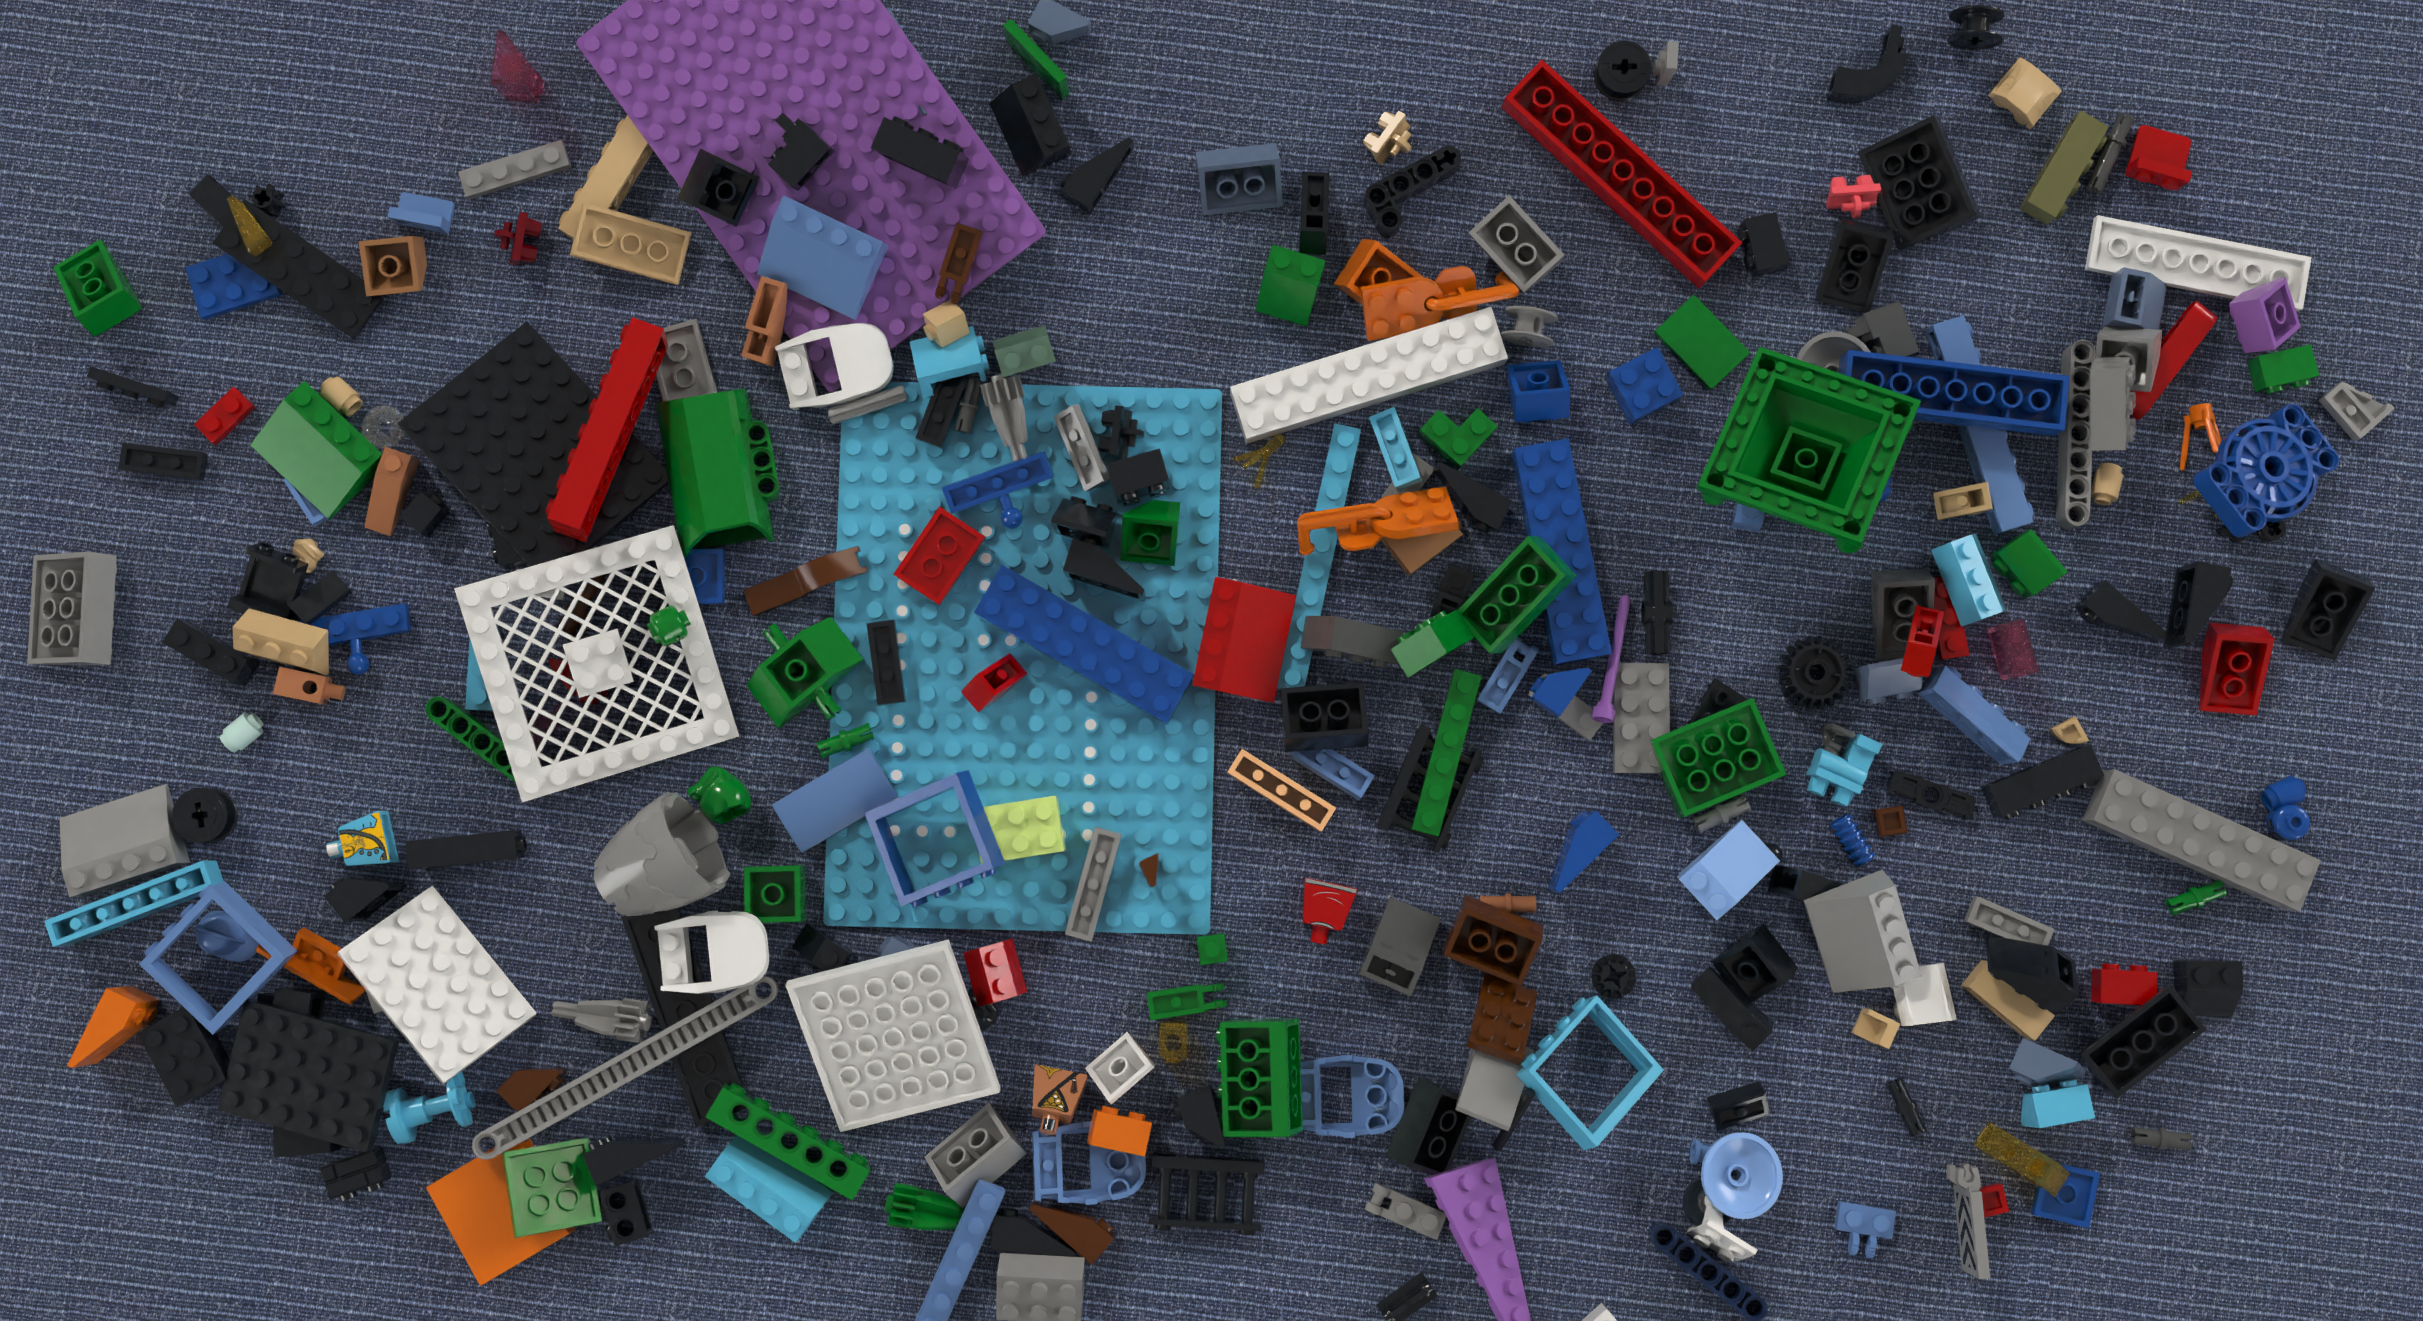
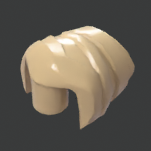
(308, 552)

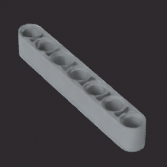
(2069, 446)

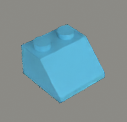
(2056, 1105)

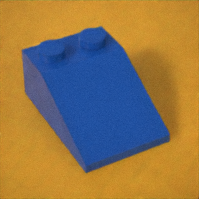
(1581, 846)

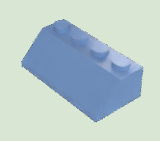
(1975, 716)

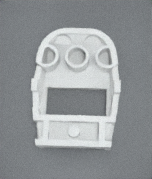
(860, 360)
(735, 949)

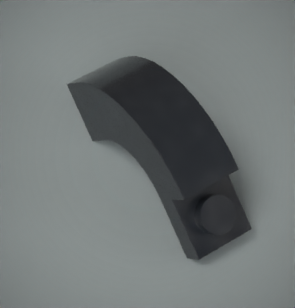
(1858, 86)

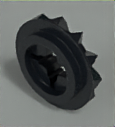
(1601, 971)

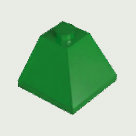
(1151, 533)

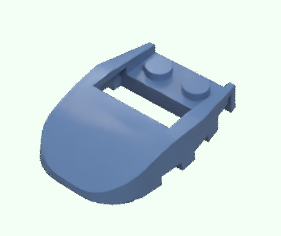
(1375, 1092)
(1112, 1172)

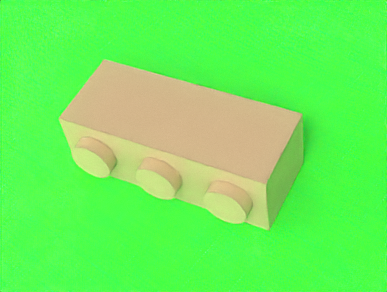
(2014, 1009)

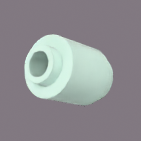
(242, 732)

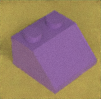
(2264, 316)

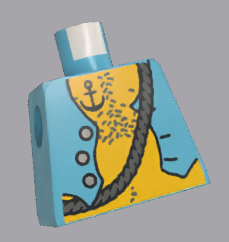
(366, 841)

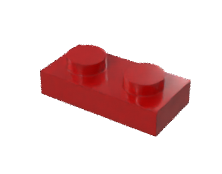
(224, 416)

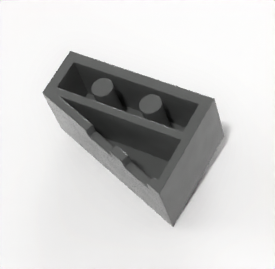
(1350, 639)

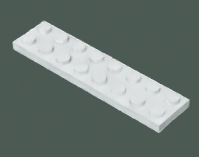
(2193, 260)

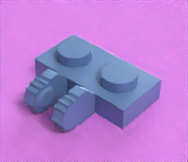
(1864, 1220)

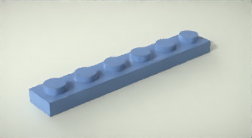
(961, 1252)

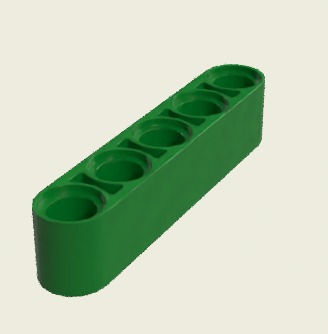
(473, 735)

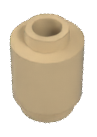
(341, 396)
(2106, 483)

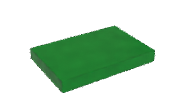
(1036, 59)
(1701, 342)

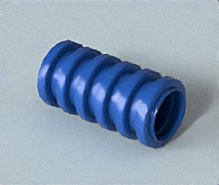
(1852, 840)

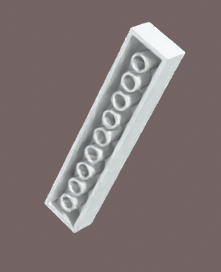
(1368, 375)

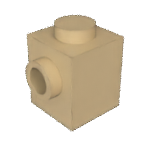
(945, 324)

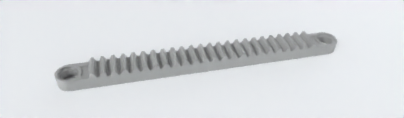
(623, 1068)

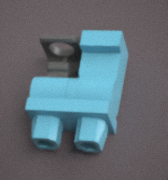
(1845, 772)

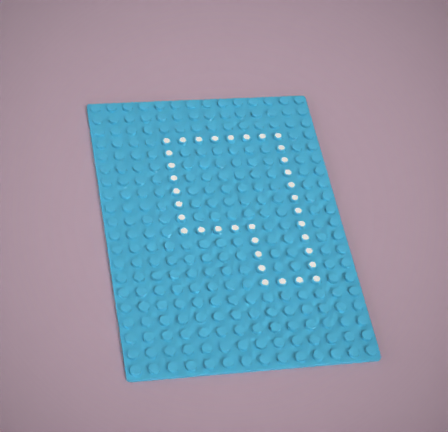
(1053, 726)

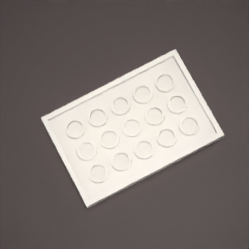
(437, 984)

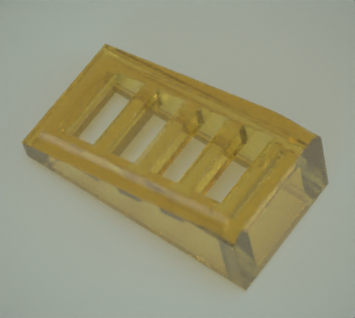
(252, 233)

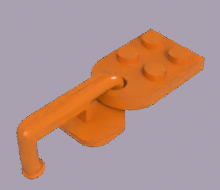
(1399, 304)
(1390, 517)

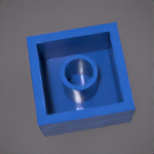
(1643, 386)

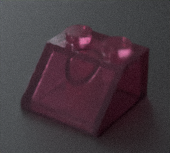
(513, 73)

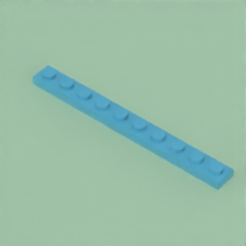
(1318, 563)

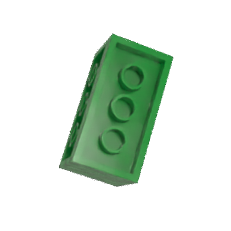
(1278, 1080)

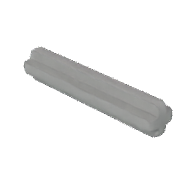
(867, 404)

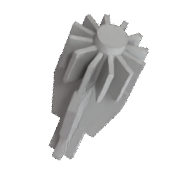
(1007, 412)
(618, 1018)

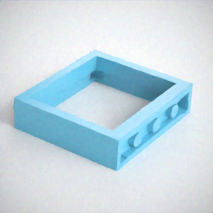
(1626, 1043)

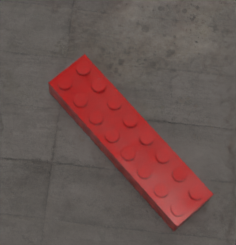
(607, 430)

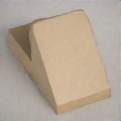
(1963, 501)

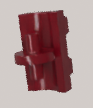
(524, 227)

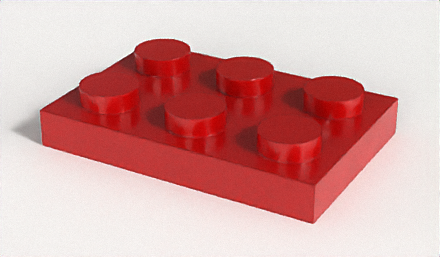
(939, 556)

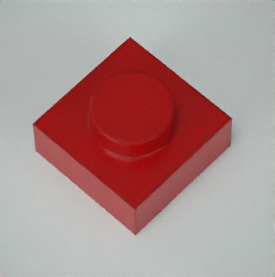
(1994, 1200)

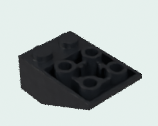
(2034, 971)

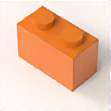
(1119, 1131)

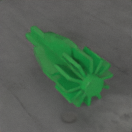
(921, 1209)

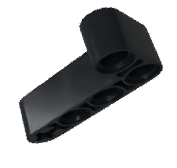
(1414, 185)

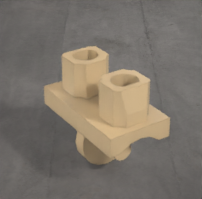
(1391, 140)

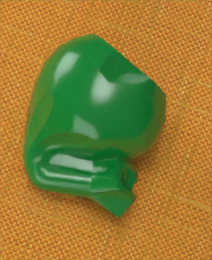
(721, 795)

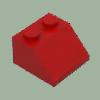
(995, 972)

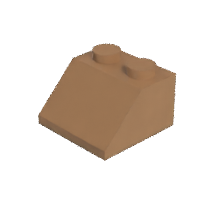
(393, 265)

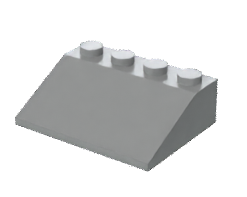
(72, 609)
(120, 842)
(1863, 935)

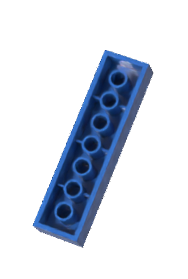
(1968, 392)
(1555, 513)
(1084, 644)

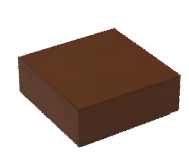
(1890, 821)

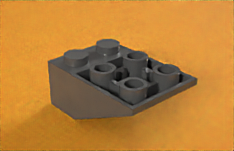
(1399, 946)

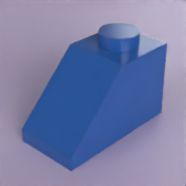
(1558, 689)

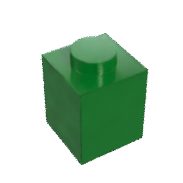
(1212, 948)

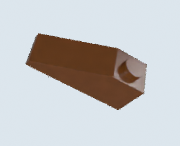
(1079, 1230)

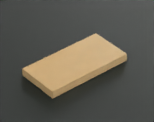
(630, 243)

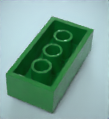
(1515, 594)

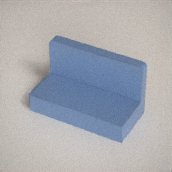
(423, 212)

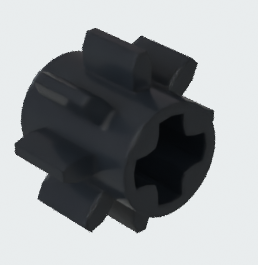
(269, 194)

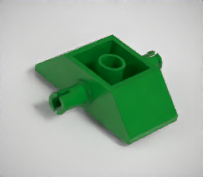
(826, 659)

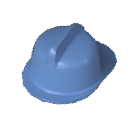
(224, 937)

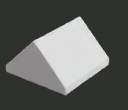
(1119, 1067)

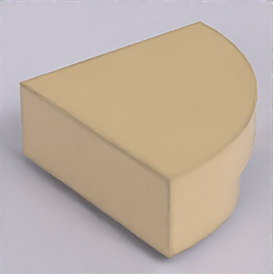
(2069, 732)

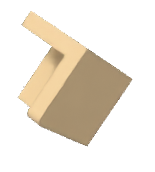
(1875, 1028)

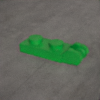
(1182, 1001)

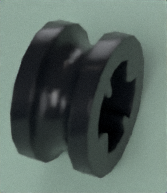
(2279, 528)

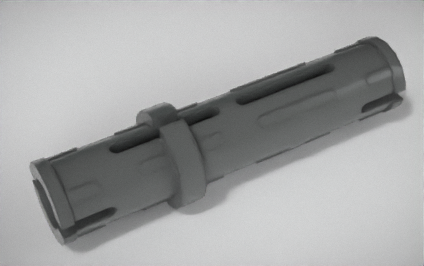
(2115, 142)

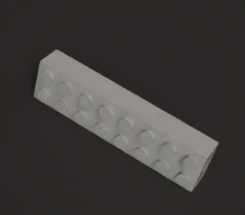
(2201, 840)

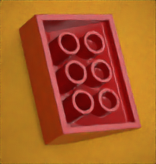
(1244, 640)

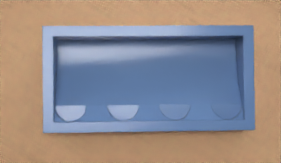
(834, 800)

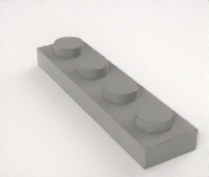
(514, 169)
(1093, 884)

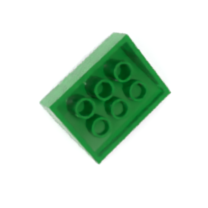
(317, 450)
(1716, 758)

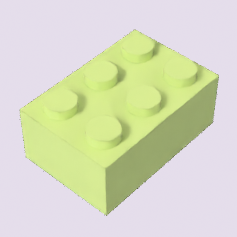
(1027, 827)

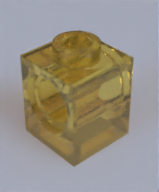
(1173, 1028)

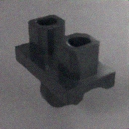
(1123, 432)

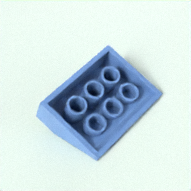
(821, 257)

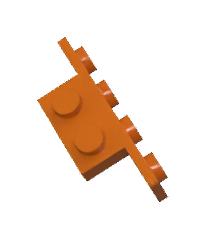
(321, 966)

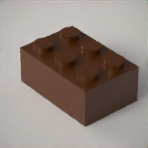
(1493, 940)

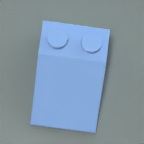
(1728, 869)

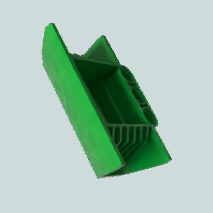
(714, 465)

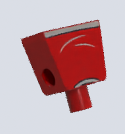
(1325, 907)

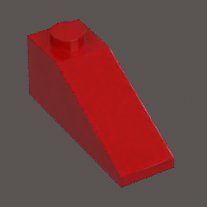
(1922, 642)

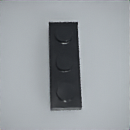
(132, 388)
(941, 411)
(163, 461)
(886, 662)

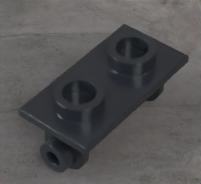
(1407, 1299)

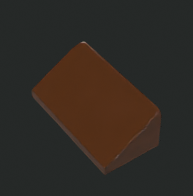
(1150, 869)

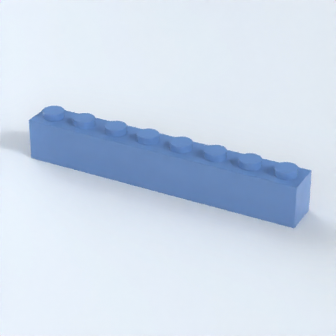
(1985, 447)

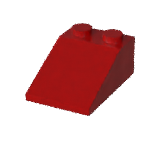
(2234, 668)

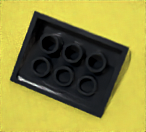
(1920, 183)

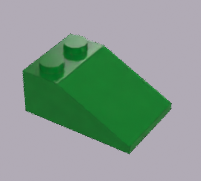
(97, 288)

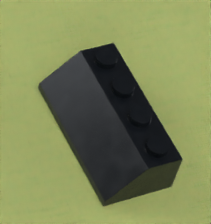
(2142, 1042)

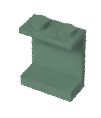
(1023, 351)

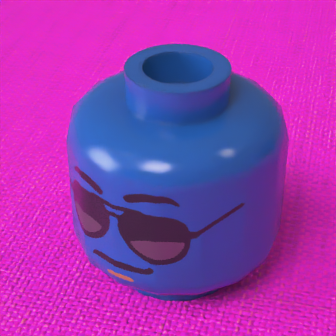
(2288, 822)

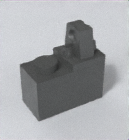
(1886, 330)

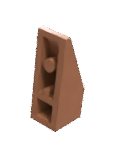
(390, 490)

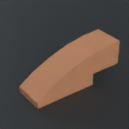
(766, 322)

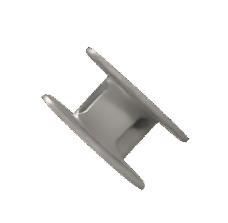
(1529, 326)

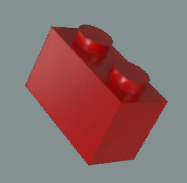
(2122, 986)

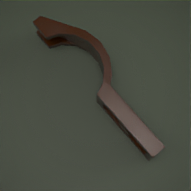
(804, 580)

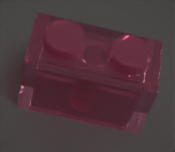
(2012, 649)

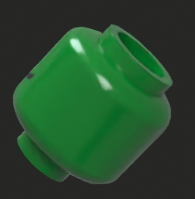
(668, 625)

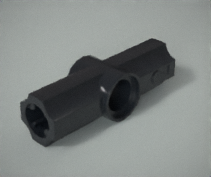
(1656, 612)

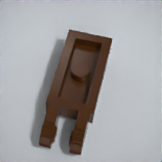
(959, 260)

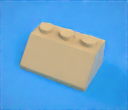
(282, 641)

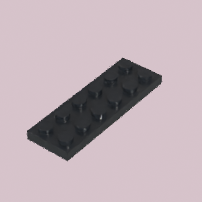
(303, 273)

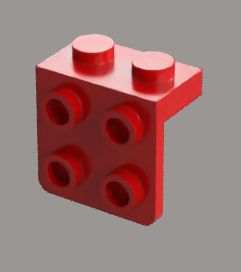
(2159, 158)

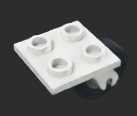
(1709, 1228)

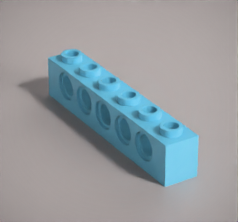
(132, 904)

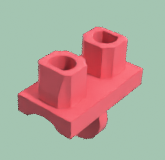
(1853, 197)

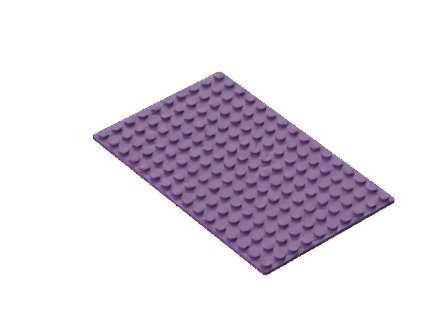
(725, 73)

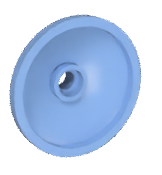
(1757, 1177)

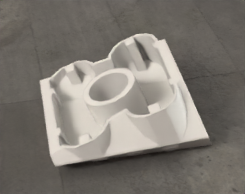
(1925, 998)

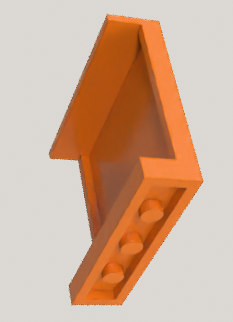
(479, 1217)

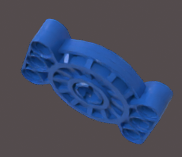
(2249, 495)

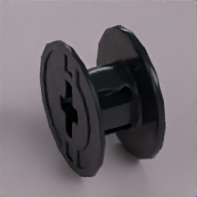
(1975, 27)
(1633, 60)
(189, 811)

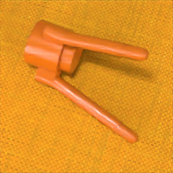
(2202, 418)

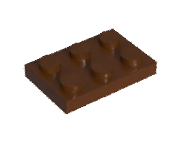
(1502, 1019)

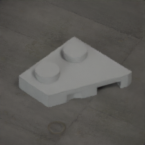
(2354, 409)

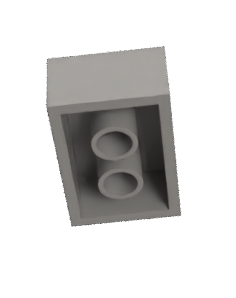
(2111, 403)
(1039, 1288)

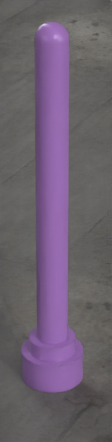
(1604, 710)

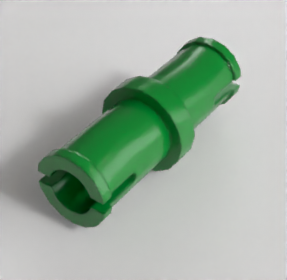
(845, 740)
(2196, 897)

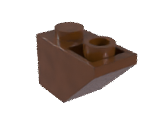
(530, 1085)

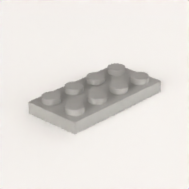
(1640, 715)

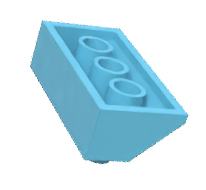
(769, 1187)

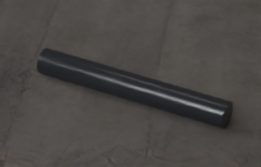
(1522, 1106)

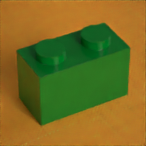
(2282, 369)

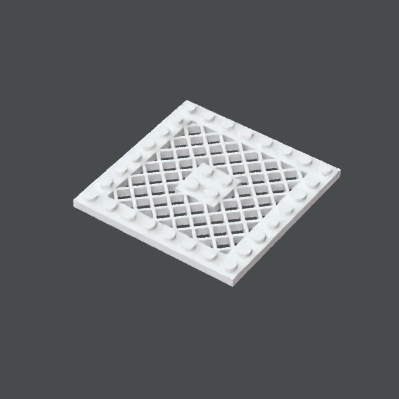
(595, 663)

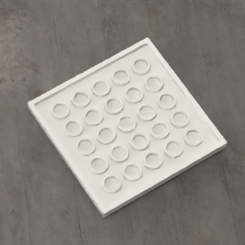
(893, 1035)

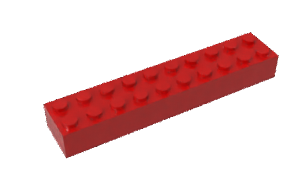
(1620, 174)

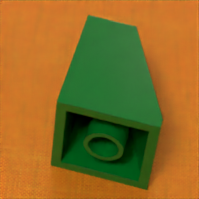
(1290, 285)

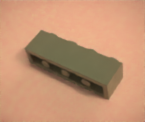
(2064, 167)

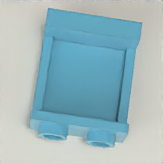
(951, 361)

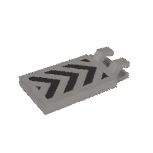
(1970, 1219)

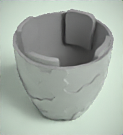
(661, 859)

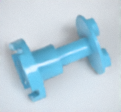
(410, 1113)

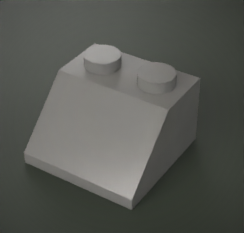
(2138, 344)

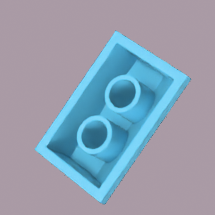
(1968, 579)

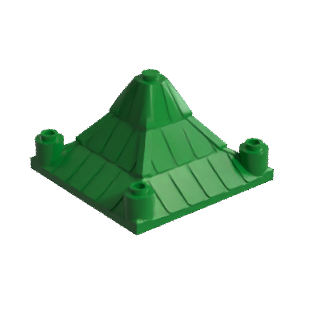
(1809, 447)

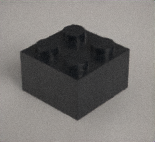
(1139, 477)

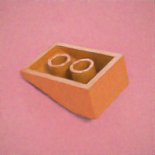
(1369, 266)
(115, 1020)

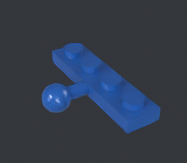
(999, 483)
(362, 626)

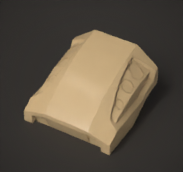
(2025, 92)

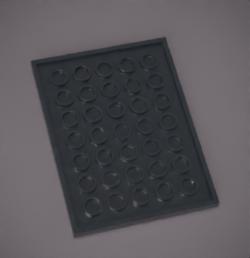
(507, 439)

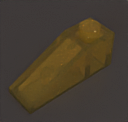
(2022, 1159)

